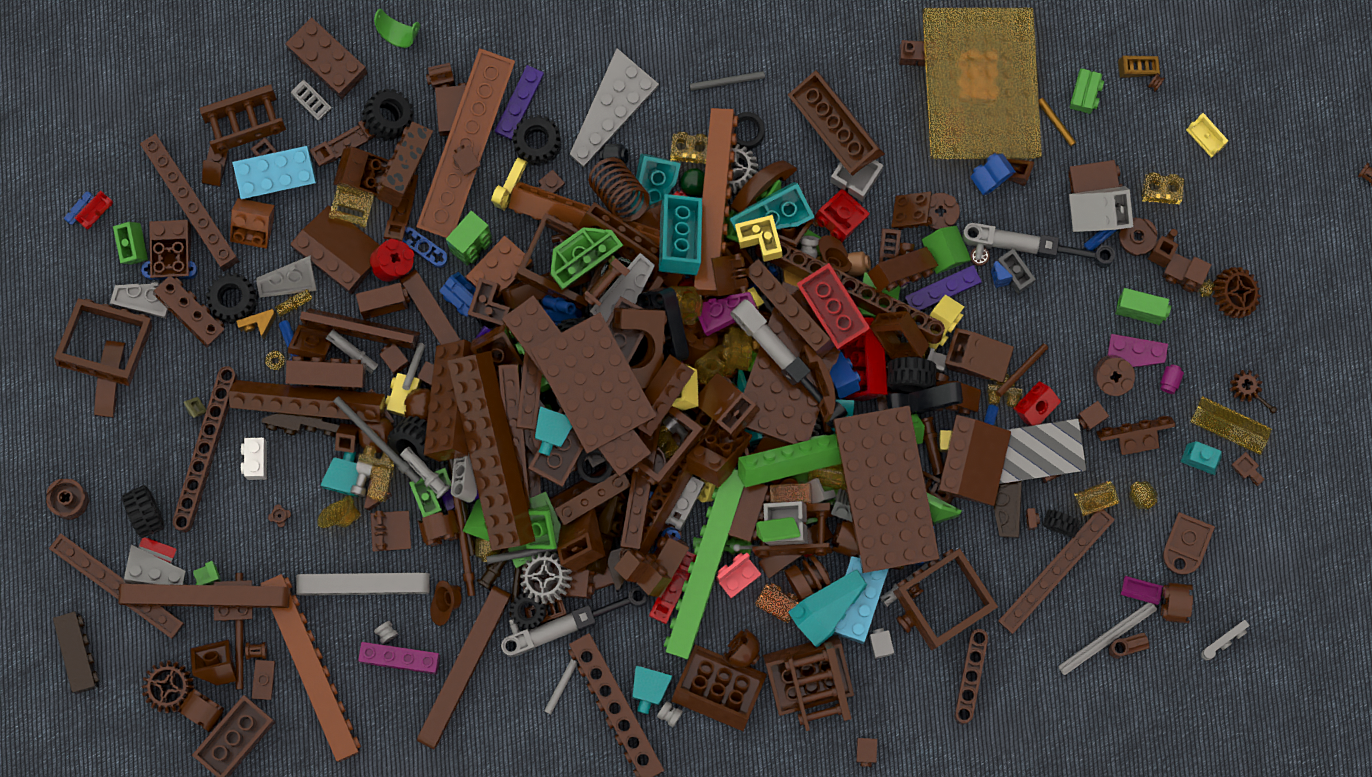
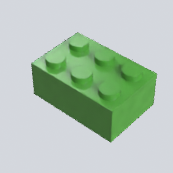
(469, 239)

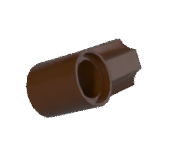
(1130, 645)

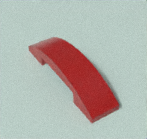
(665, 605)

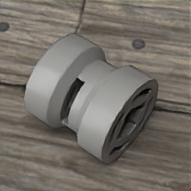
(809, 245)
(669, 714)

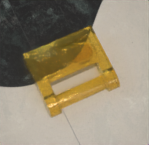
(352, 200)

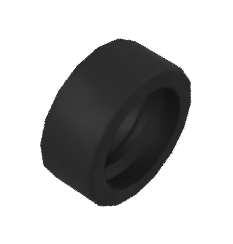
(761, 130)
(592, 479)

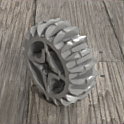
(740, 170)
(546, 569)

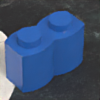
(992, 174)

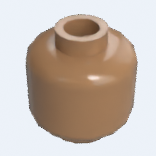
(860, 263)

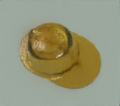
(340, 513)

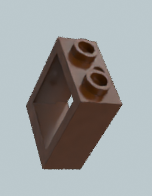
(383, 301)
(884, 328)

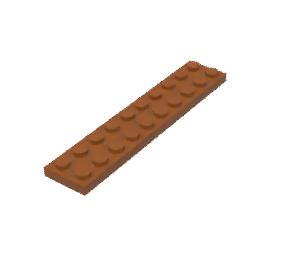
(469, 128)

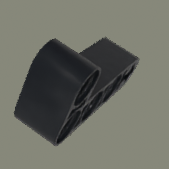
(674, 332)
(927, 399)

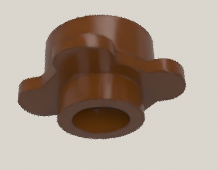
(274, 515)

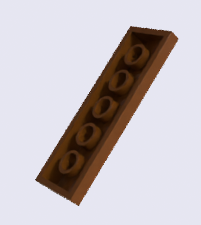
(835, 123)
(360, 328)

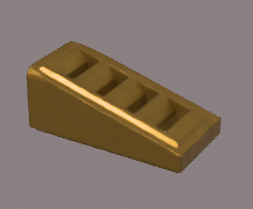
(1126, 66)

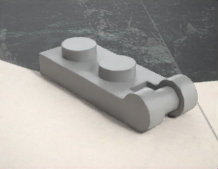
(685, 503)
(1224, 641)

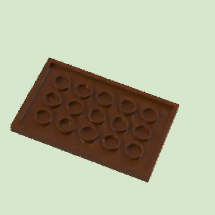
(593, 383)

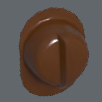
(834, 253)
(445, 600)

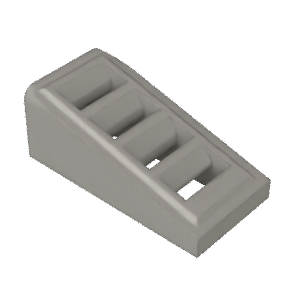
(300, 88)

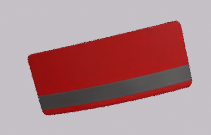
(157, 549)

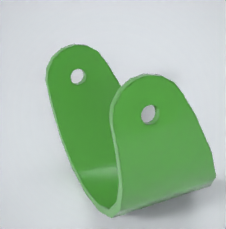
(394, 31)

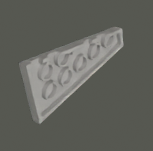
(617, 99)

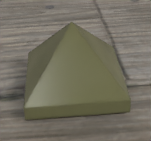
(195, 407)

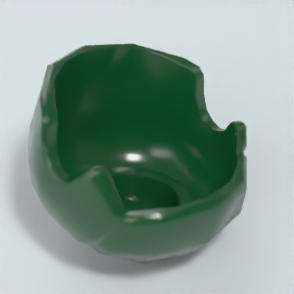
(692, 182)

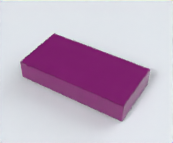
(1141, 590)

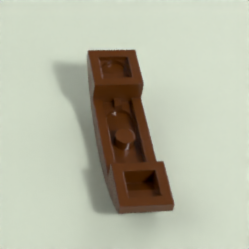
(332, 150)
(761, 182)
(400, 216)
(823, 379)
(106, 390)
(776, 564)

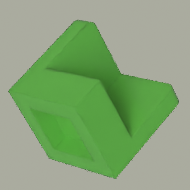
(207, 575)

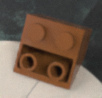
(251, 223)

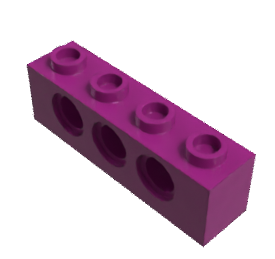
(399, 658)

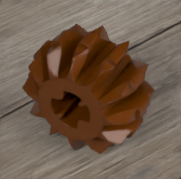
(1252, 391)

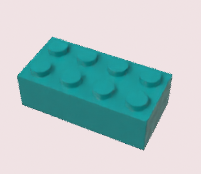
(680, 234)

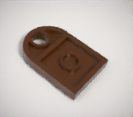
(1187, 542)

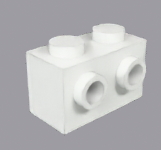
(255, 458)

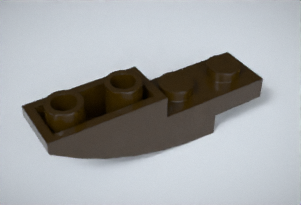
(294, 424)
(610, 526)

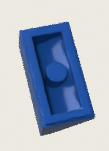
(1000, 275)

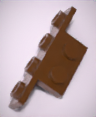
(1137, 436)

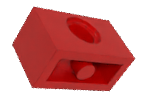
(1037, 404)

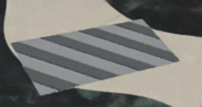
(1043, 451)

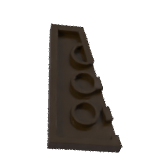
(1008, 509)

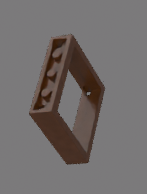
(543, 284)
(97, 369)
(696, 433)
(915, 614)

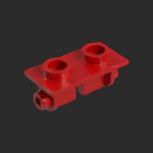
(93, 210)

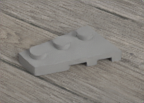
(288, 279)
(139, 299)
(149, 569)

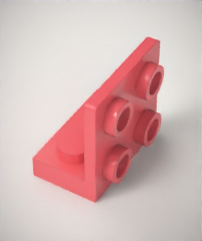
(738, 575)

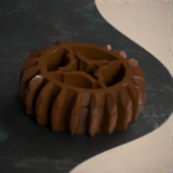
(1232, 281)
(170, 678)

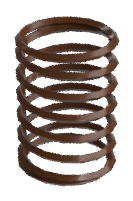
(635, 186)

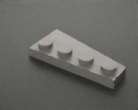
(625, 286)

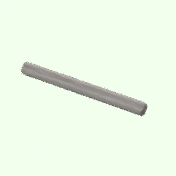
(1107, 638)

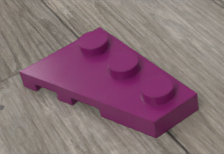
(717, 312)
(1138, 351)

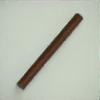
(1021, 370)

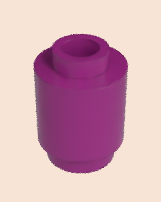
(1171, 379)

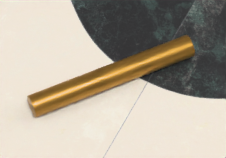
(1057, 123)

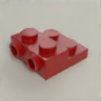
(841, 215)

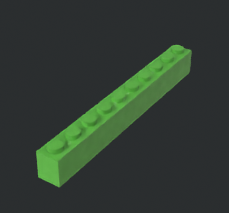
(798, 458)
(704, 568)

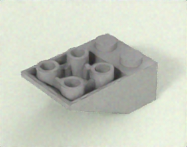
(1101, 209)

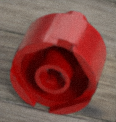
(391, 260)

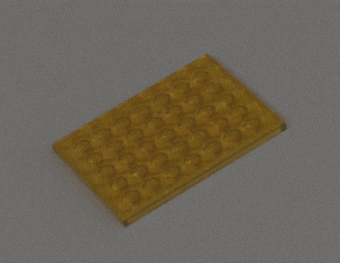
(981, 83)

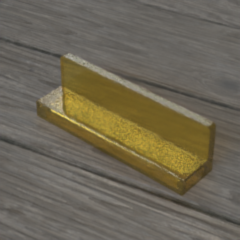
(1231, 425)

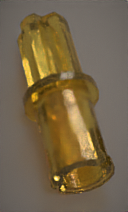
(293, 302)

